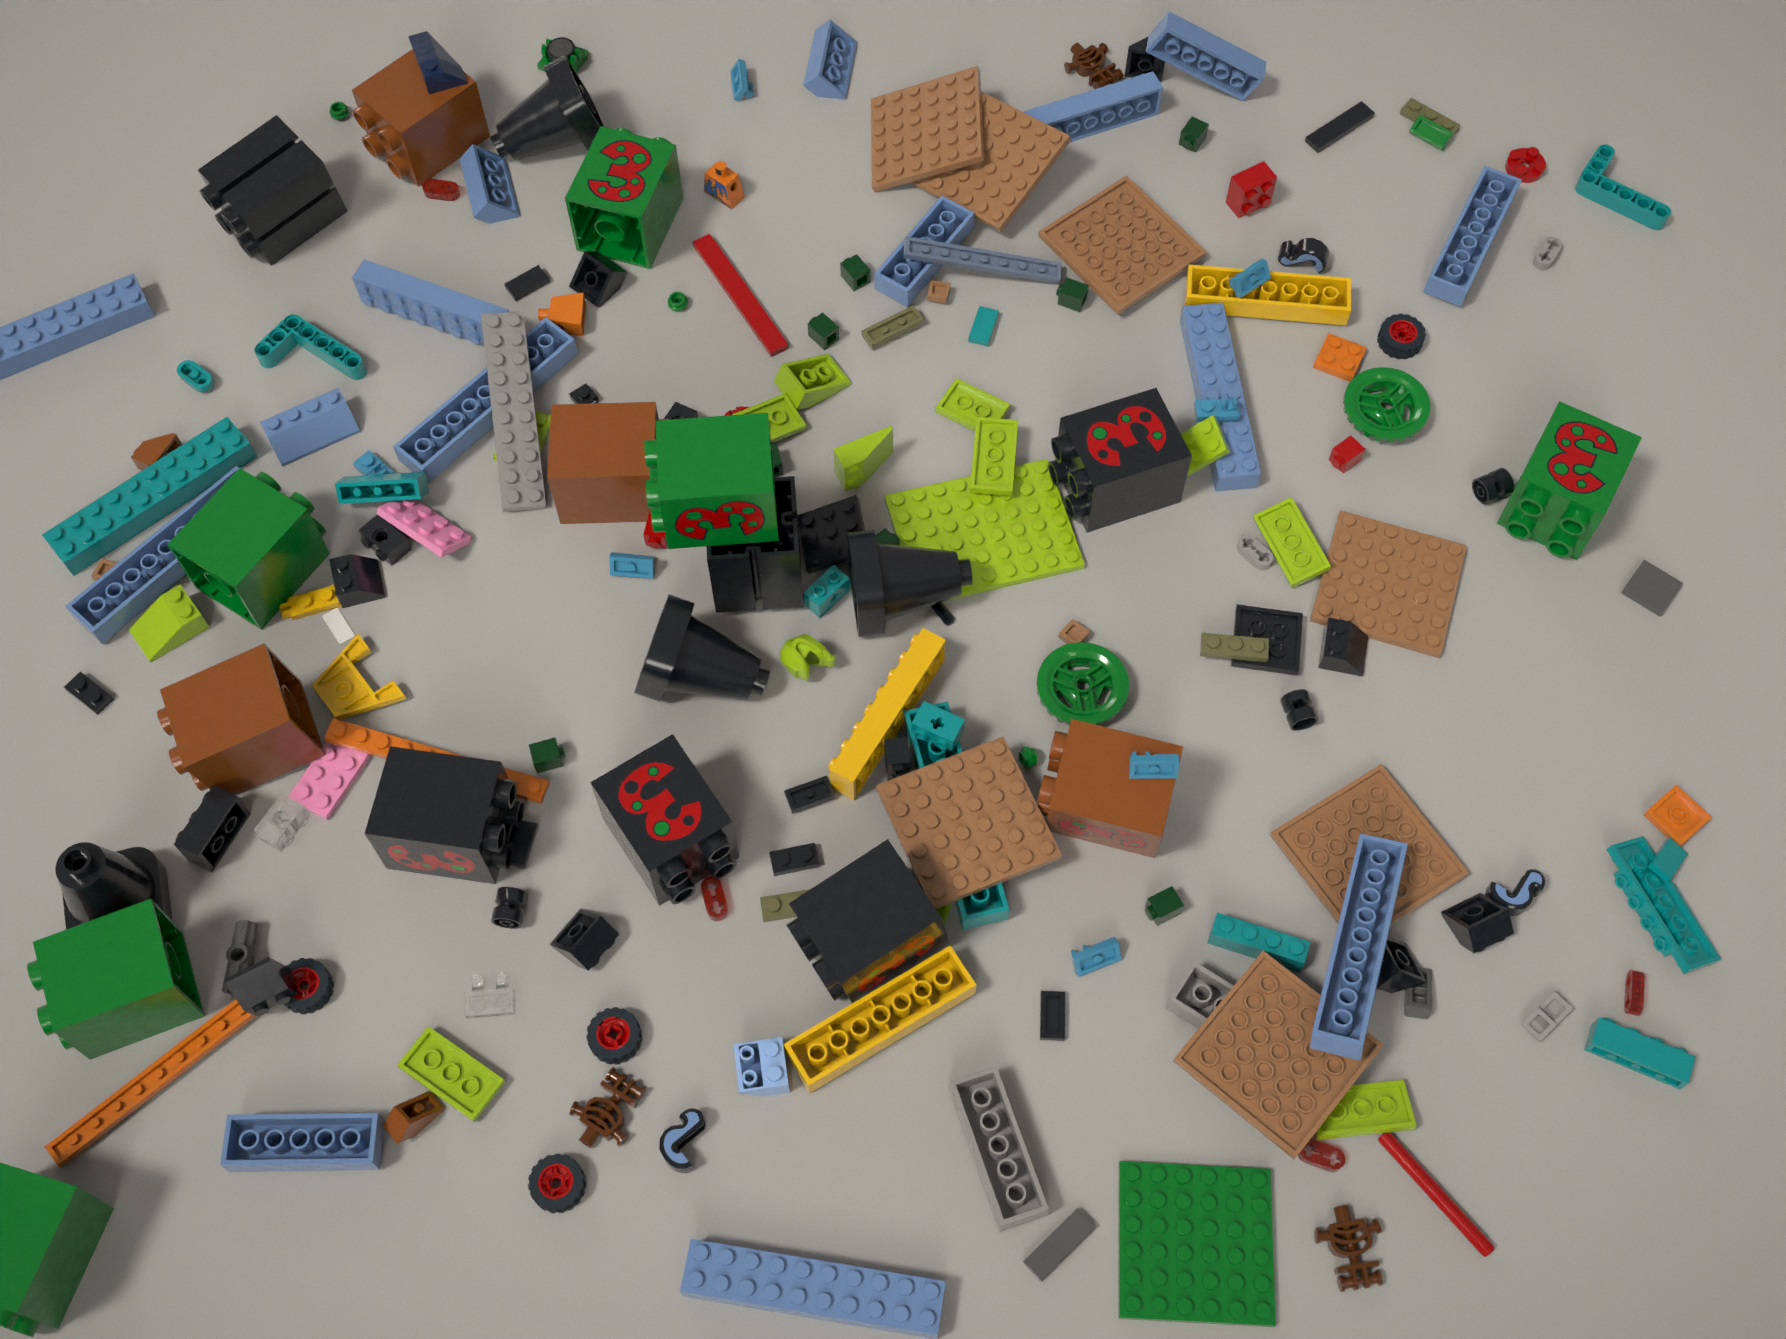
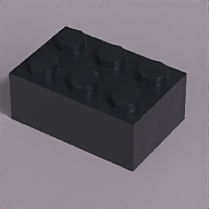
(212, 828)

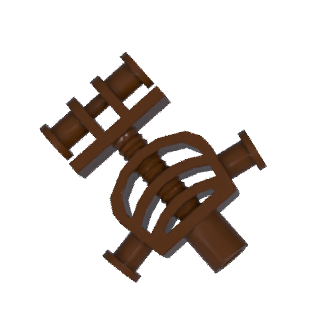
(1090, 63)
(594, 1129)
(1343, 1229)

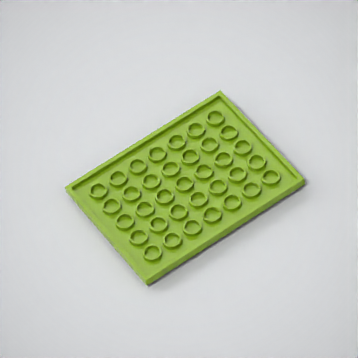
(1002, 535)

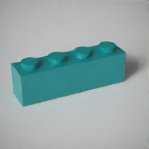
(382, 487)
(1253, 939)
(1640, 1053)

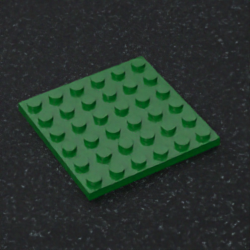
(1195, 1244)

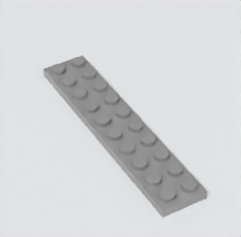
(513, 411)

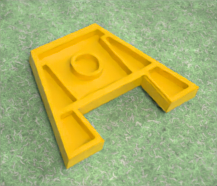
(346, 690)

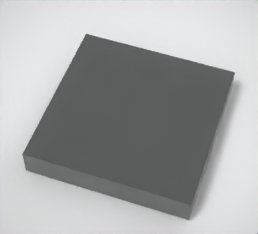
(1651, 588)

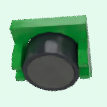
(559, 47)

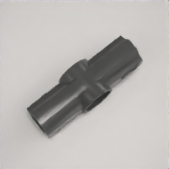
(242, 943)

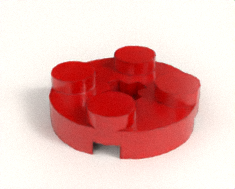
(1525, 156)

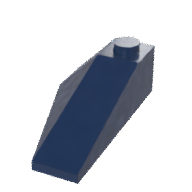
(435, 63)

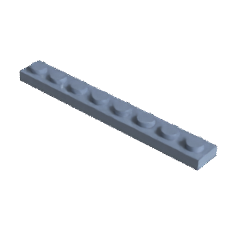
(982, 260)

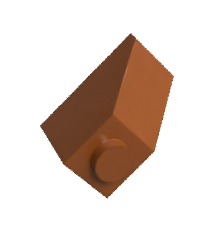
(154, 449)
(412, 1116)

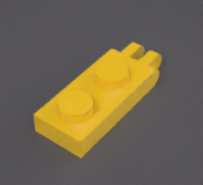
(310, 603)

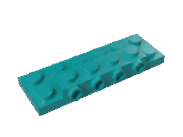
(1661, 907)

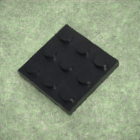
(826, 531)
(1281, 629)

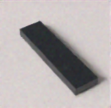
(1339, 127)

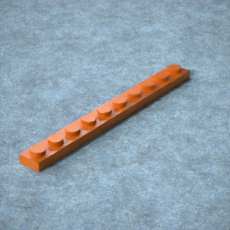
(378, 745)
(147, 1083)

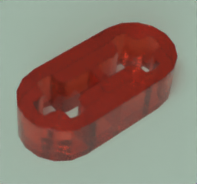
(440, 190)
(708, 899)
(1634, 992)
(1323, 1150)

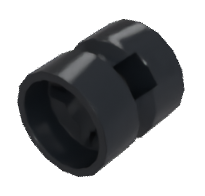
(1491, 486)
(1299, 710)
(509, 909)

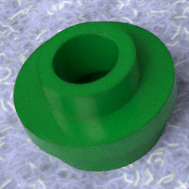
(338, 111)
(677, 297)
(1027, 757)

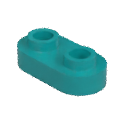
(196, 377)

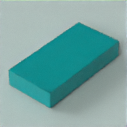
(983, 326)
(1667, 860)

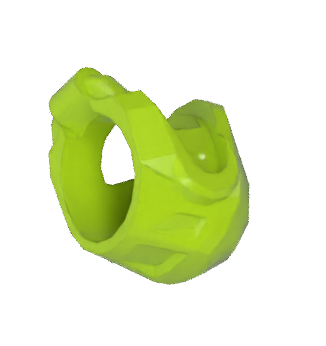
(802, 652)

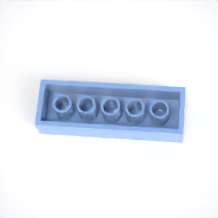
(1206, 56)
(905, 278)
(302, 1142)

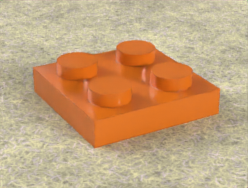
(1339, 357)
(1677, 815)

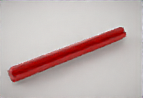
(1436, 1194)

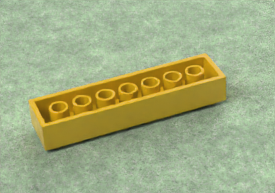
(1279, 298)
(886, 714)
(879, 1019)

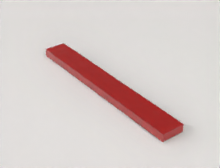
(740, 295)

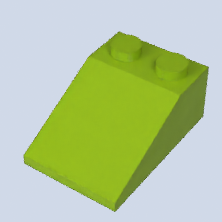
(810, 380)
(862, 457)
(168, 624)

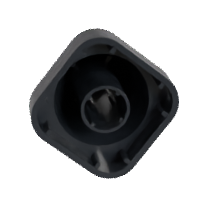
(551, 117)
(899, 579)
(697, 659)
(106, 881)

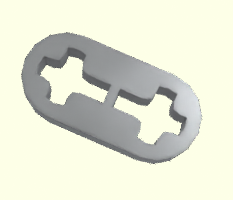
(1549, 254)
(1254, 553)

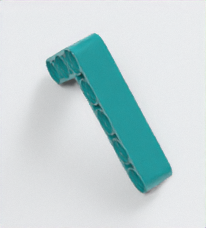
(1616, 196)
(297, 331)

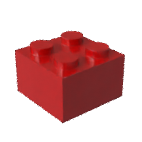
(1251, 189)

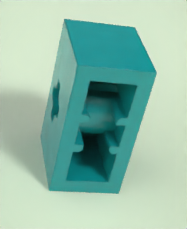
(826, 591)
(929, 718)

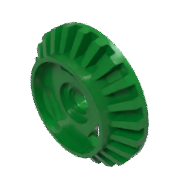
(1395, 388)
(1104, 671)

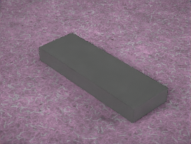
(1059, 1245)

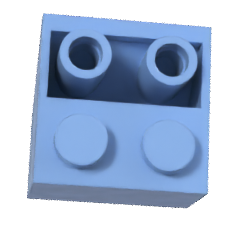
(761, 1067)

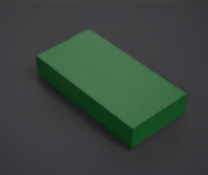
(1431, 132)

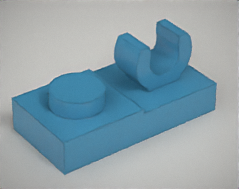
(739, 81)
(1250, 278)
(1221, 408)
(371, 465)
(631, 565)
(1153, 766)
(1096, 956)

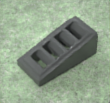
(1419, 1007)

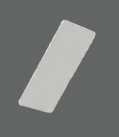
(338, 625)

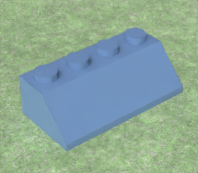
(830, 62)
(488, 185)
(310, 427)

